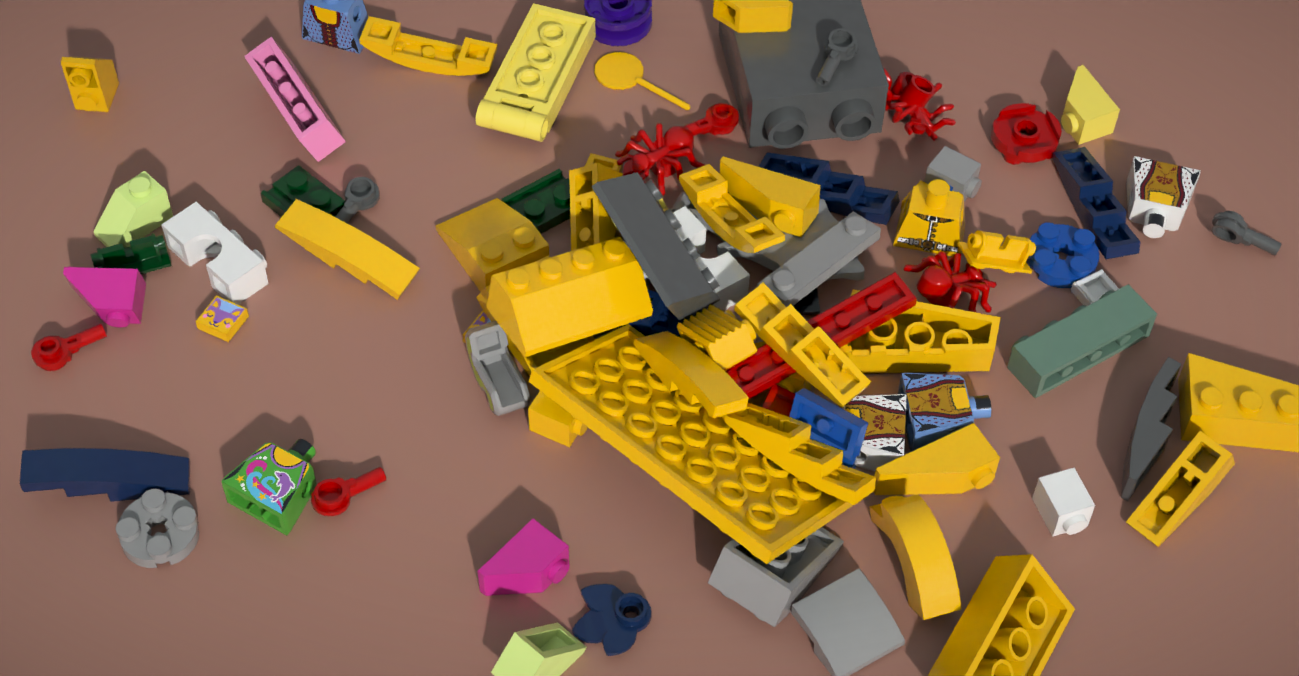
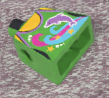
(273, 484)

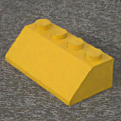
(569, 296)
(1008, 623)

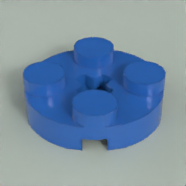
(1075, 242)

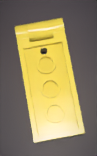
(537, 73)

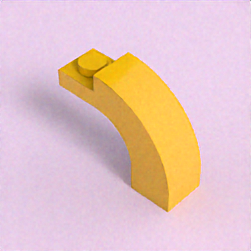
(922, 554)

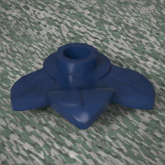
(606, 618)

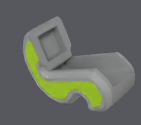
(496, 369)

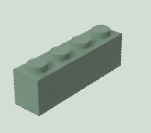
(1081, 340)

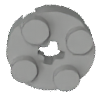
(154, 509)

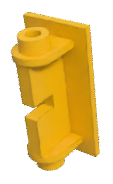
(984, 251)

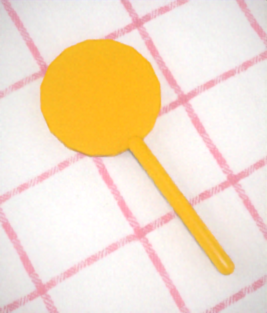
(624, 71)

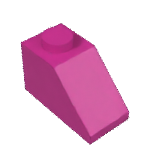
(110, 292)
(525, 563)

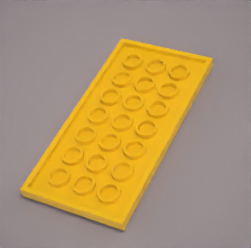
(684, 447)

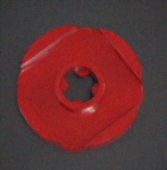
(1023, 148)

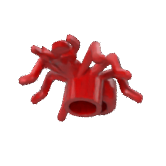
(913, 94)
(662, 155)
(945, 286)

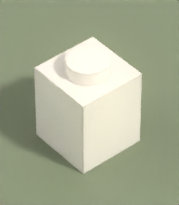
(1063, 502)

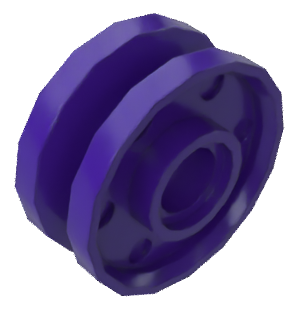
(620, 20)

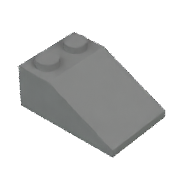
(773, 587)

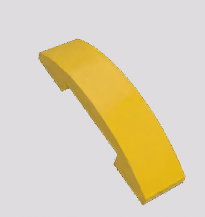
(426, 54)
(725, 215)

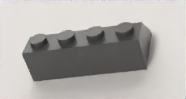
(657, 244)

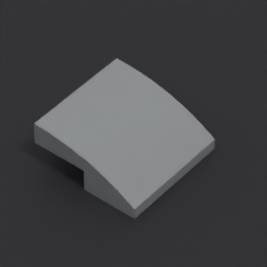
(848, 624)

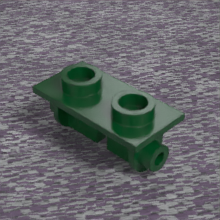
(144, 254)

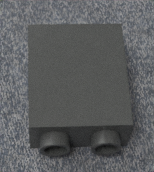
(778, 70)

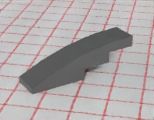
(1150, 431)

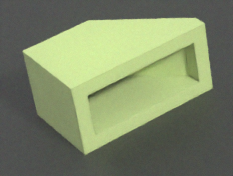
(133, 211)
(539, 652)

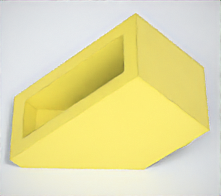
(1088, 109)

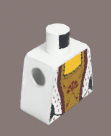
(1159, 194)
(885, 429)

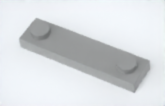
(822, 258)

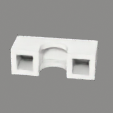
(199, 235)
(725, 268)

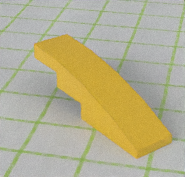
(347, 247)
(802, 346)
(692, 372)
(790, 447)

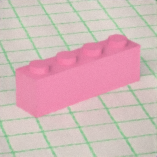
(294, 99)

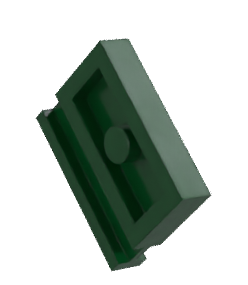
(304, 187)
(543, 201)

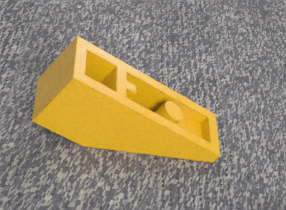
(781, 198)
(588, 216)
(941, 467)
(1181, 489)

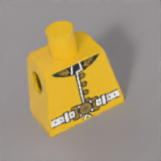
(932, 219)

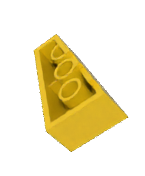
(927, 341)
(1237, 406)

